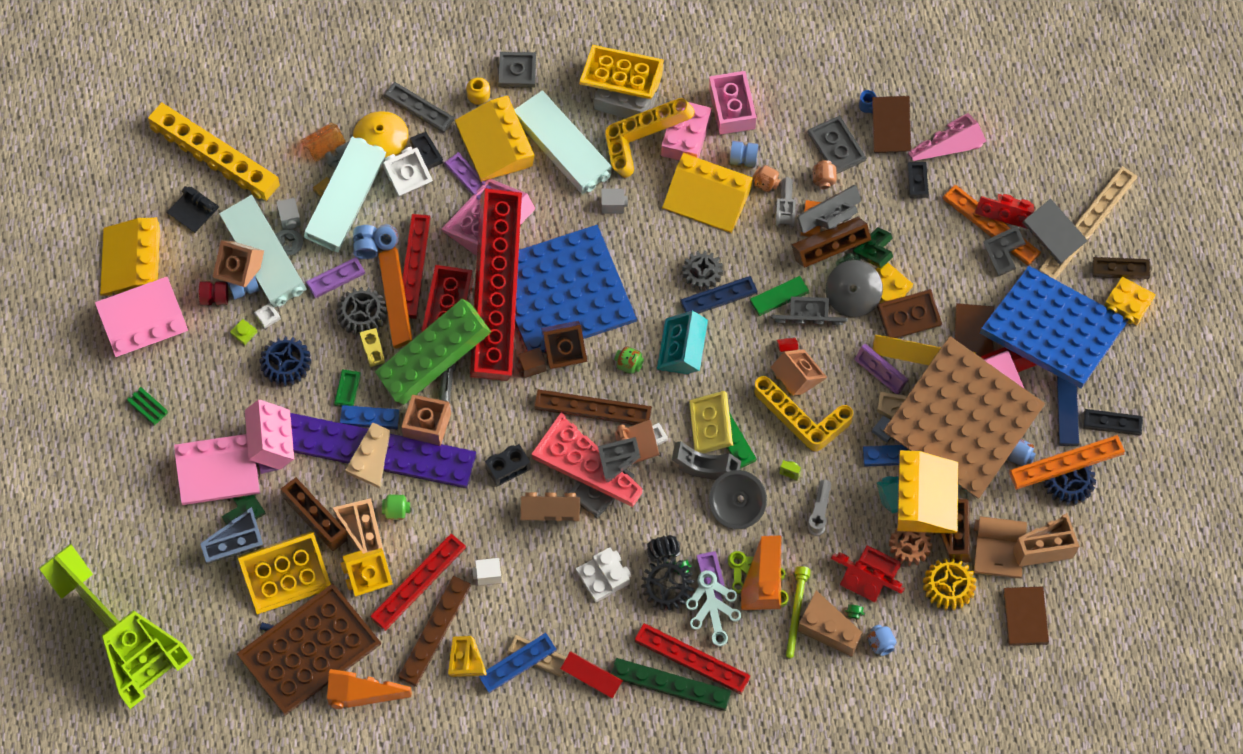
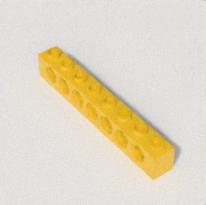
(195, 134)

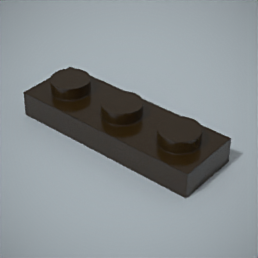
(1121, 267)

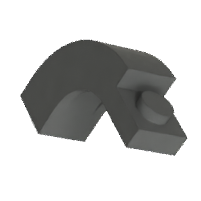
(701, 464)

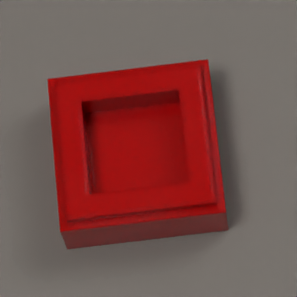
(787, 344)

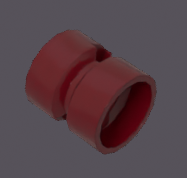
(213, 293)

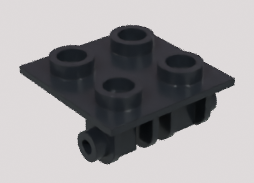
(192, 209)

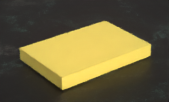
(711, 422)

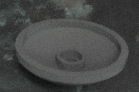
(864, 298)
(725, 502)

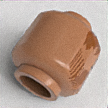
(824, 174)
(766, 178)

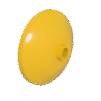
(392, 137)

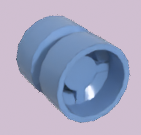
(743, 154)
(364, 244)
(239, 291)

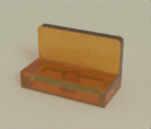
(323, 141)

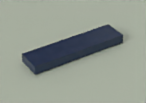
(719, 295)
(1067, 413)

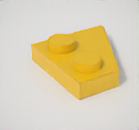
(465, 658)

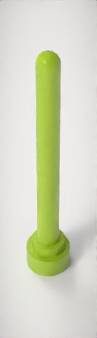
(802, 574)

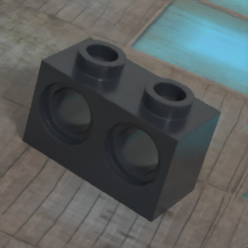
(510, 468)

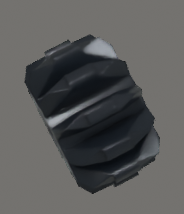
(663, 547)

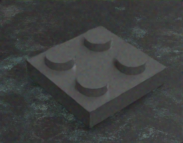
(517, 69)

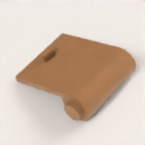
(995, 546)

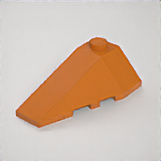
(763, 579)
(350, 691)

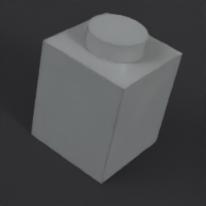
(613, 201)
(288, 213)

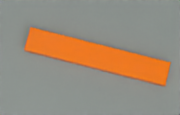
(967, 205)
(395, 298)
(1066, 462)

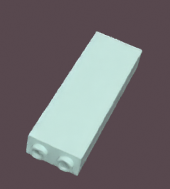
(563, 143)
(345, 194)
(252, 229)

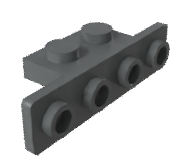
(831, 211)
(809, 309)

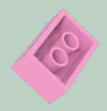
(732, 102)
(688, 135)
(269, 434)

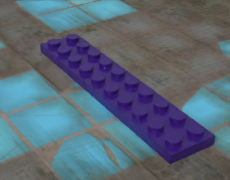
(403, 457)

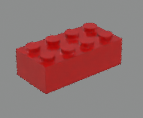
(447, 288)

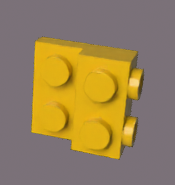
(1129, 300)
(366, 571)

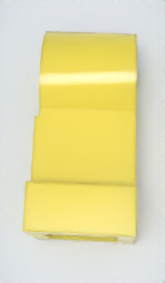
(372, 347)

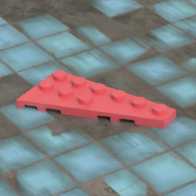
(579, 458)

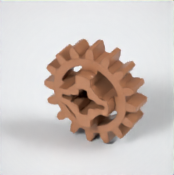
(910, 544)

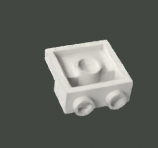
(407, 171)
(604, 574)

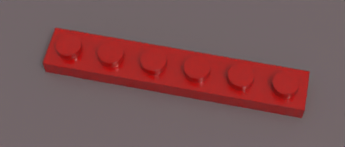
(415, 261)
(418, 582)
(692, 658)

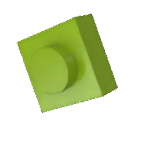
(243, 332)
(790, 469)

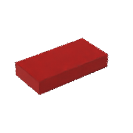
(881, 562)

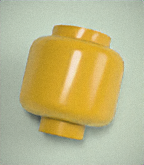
(478, 91)

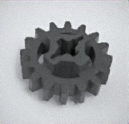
(711, 274)

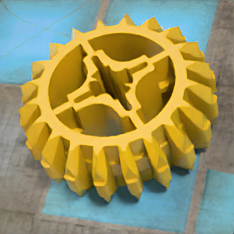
(934, 587)

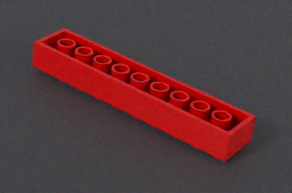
(496, 282)

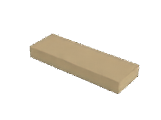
(550, 664)

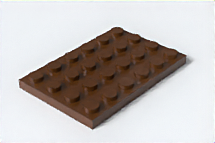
(300, 650)

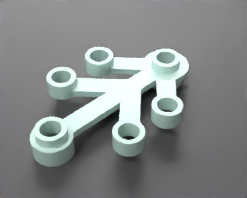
(713, 605)

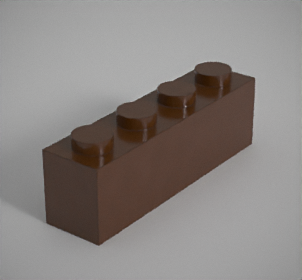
(831, 242)
(314, 514)

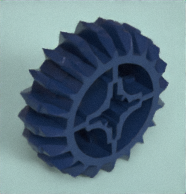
(296, 367)
(1085, 486)

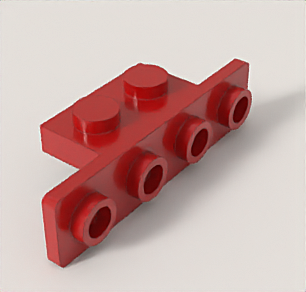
(1005, 209)
(864, 581)

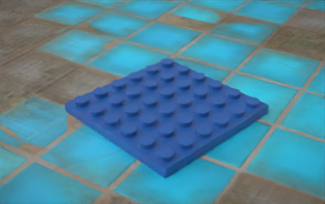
(567, 283)
(1054, 326)

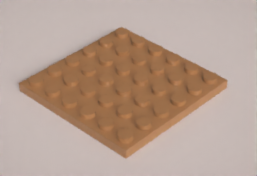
(965, 415)

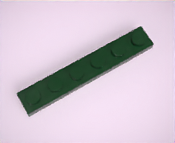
(671, 684)

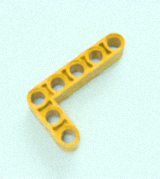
(641, 129)
(904, 349)
(800, 418)

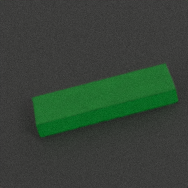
(779, 295)

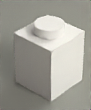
(487, 571)

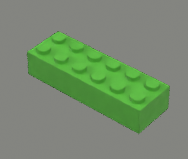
(433, 351)

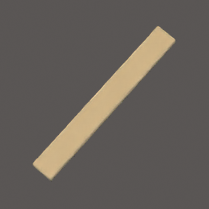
(1094, 216)

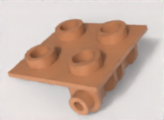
(644, 436)

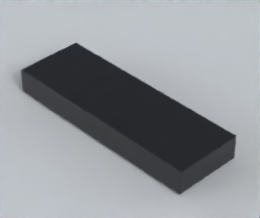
(1113, 422)

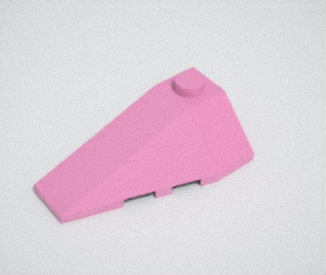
(961, 136)

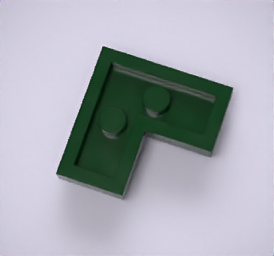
(873, 250)
(243, 504)

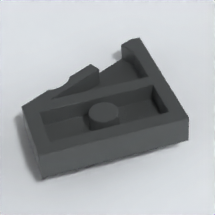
(618, 456)

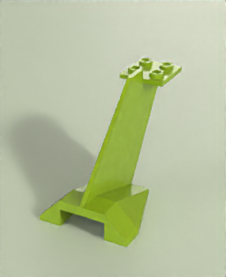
(134, 646)

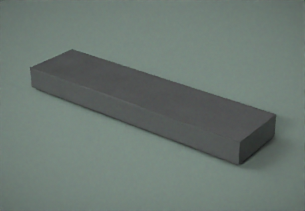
(419, 107)

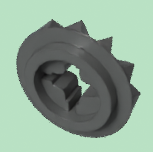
(290, 234)

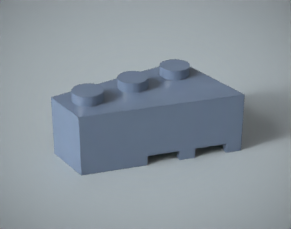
(233, 539)

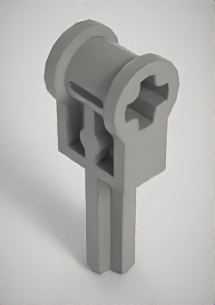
(786, 205)
(820, 509)

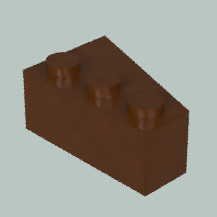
(958, 544)

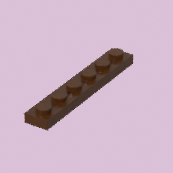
(592, 407)
(434, 631)

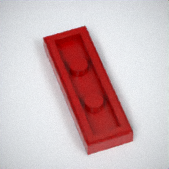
(591, 674)

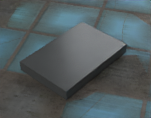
(837, 144)
(1055, 231)
(592, 499)

